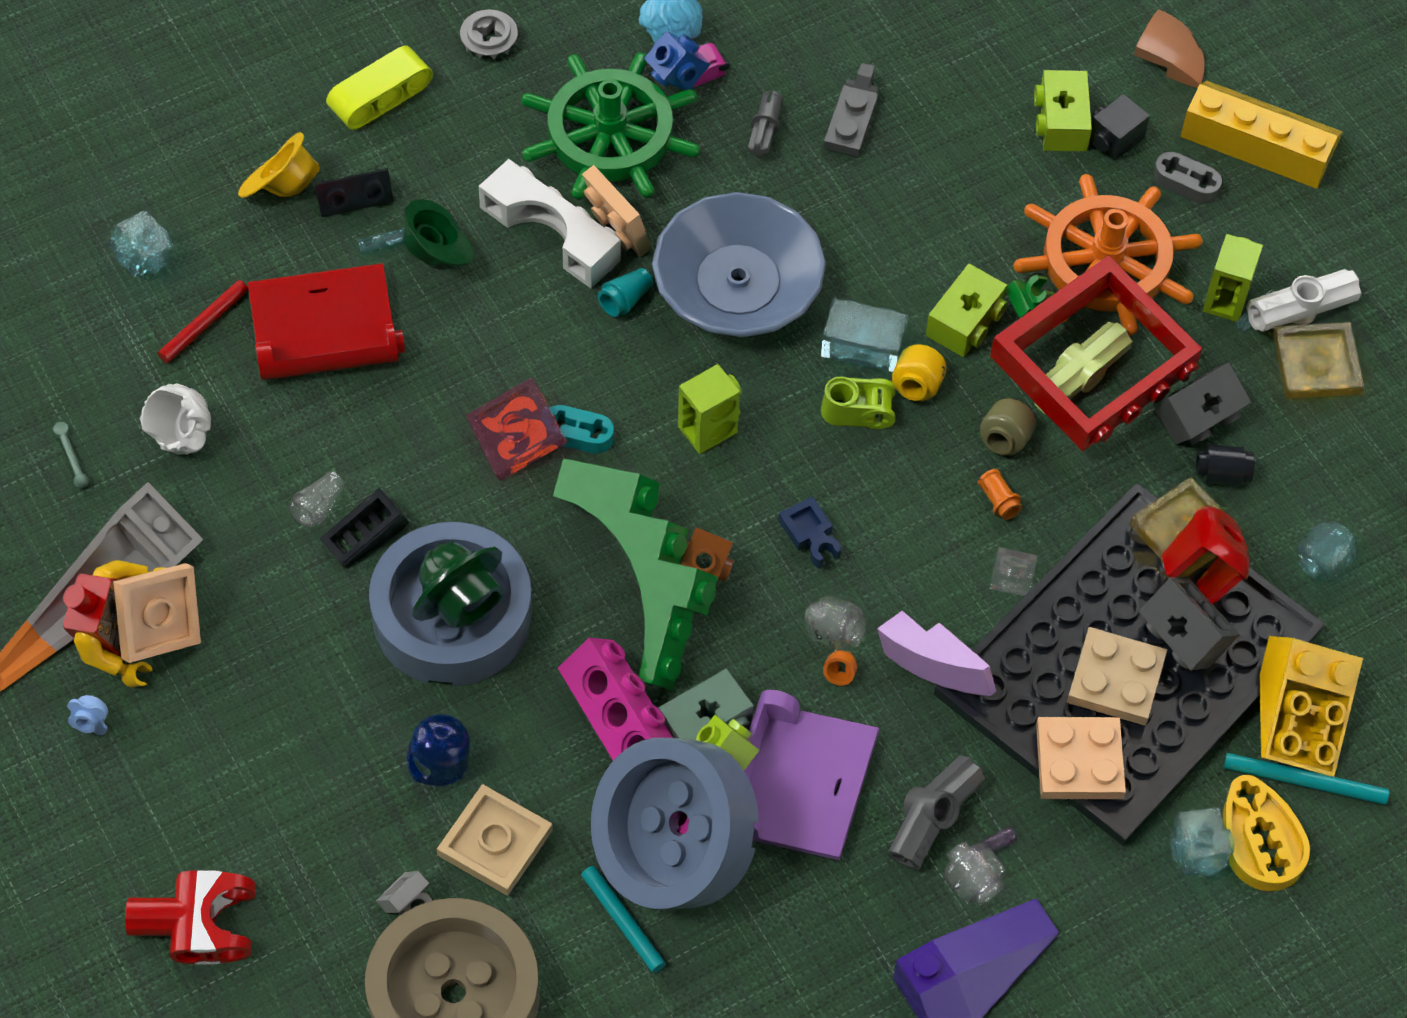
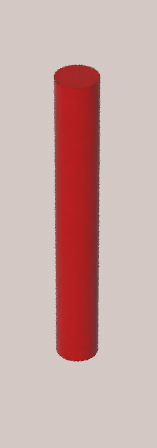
(203, 321)

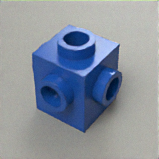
(676, 61)

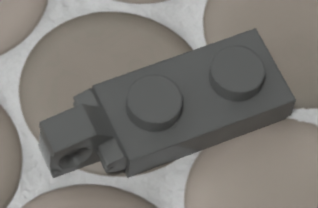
(853, 113)

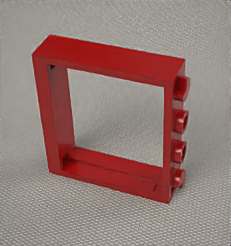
(1084, 432)

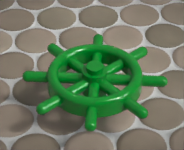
(610, 124)

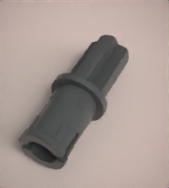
(765, 123)

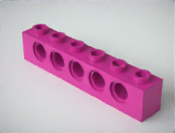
(614, 699)

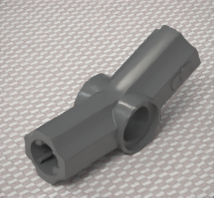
(933, 809)

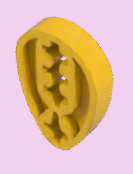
(1285, 835)

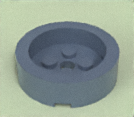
(430, 647)
(639, 817)

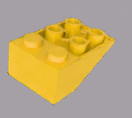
(1305, 703)

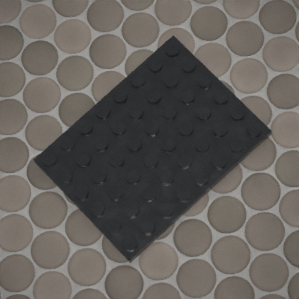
(1104, 587)

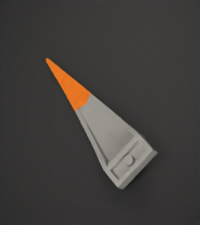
(139, 532)

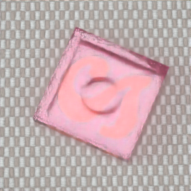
(516, 428)

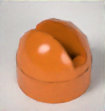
(832, 666)

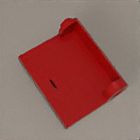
(323, 322)

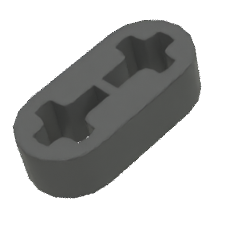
(1187, 177)

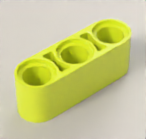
(379, 87)

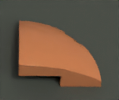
(1172, 46)

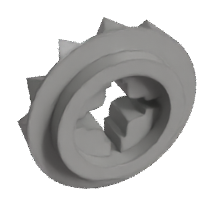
(481, 24)

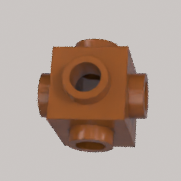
(715, 546)

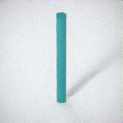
(1306, 778)

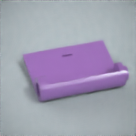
(799, 773)

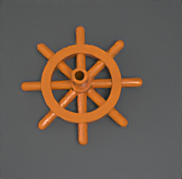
(1113, 224)

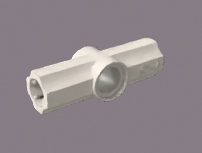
(1303, 300)

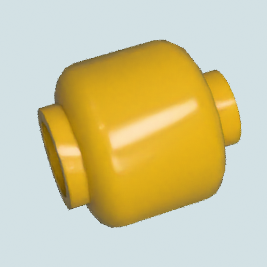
(919, 372)

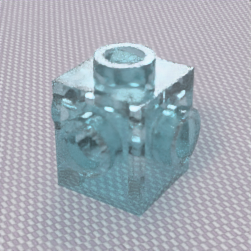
(140, 244)
(1201, 842)

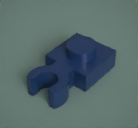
(810, 527)

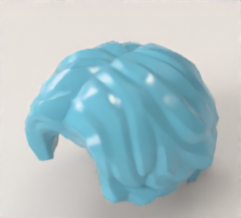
(672, 16)

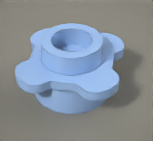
(88, 714)

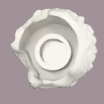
(176, 418)

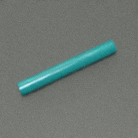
(623, 919)

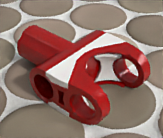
(192, 916)

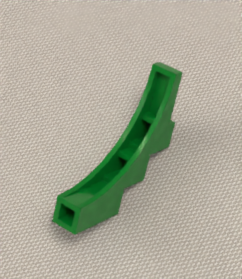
(655, 549)

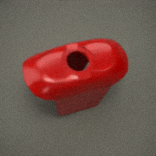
(1208, 534)

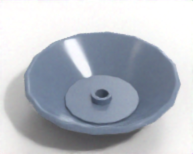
(739, 239)

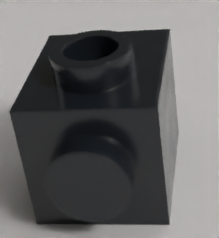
(1118, 127)

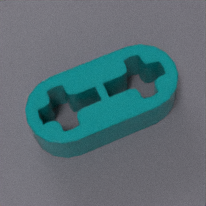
(580, 426)

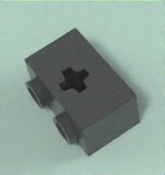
(1216, 389)
(1207, 628)

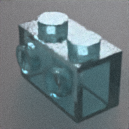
(864, 334)

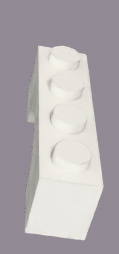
(517, 197)

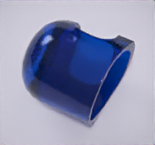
(442, 747)

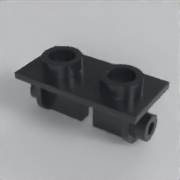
(354, 192)

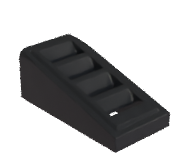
(366, 510)

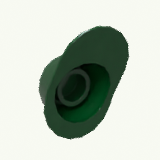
(434, 235)

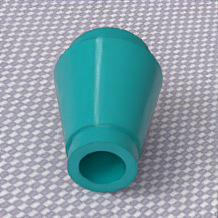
(624, 292)

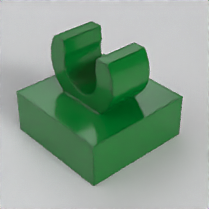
(1027, 295)

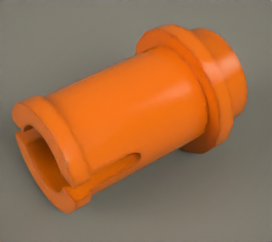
(1001, 496)

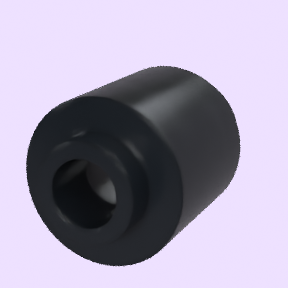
(1225, 465)

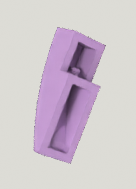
(935, 656)

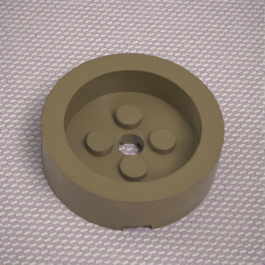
(449, 945)

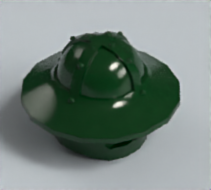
(454, 579)

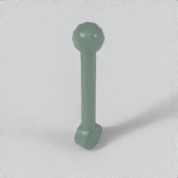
(61, 432)

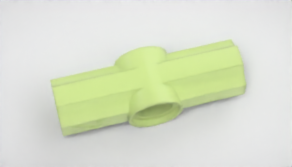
(1085, 364)

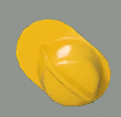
(285, 172)

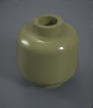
(1007, 426)

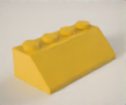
(1260, 133)

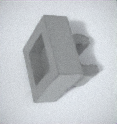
(403, 892)

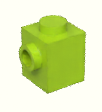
(731, 738)

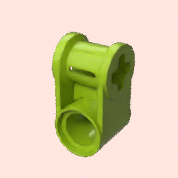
(861, 402)

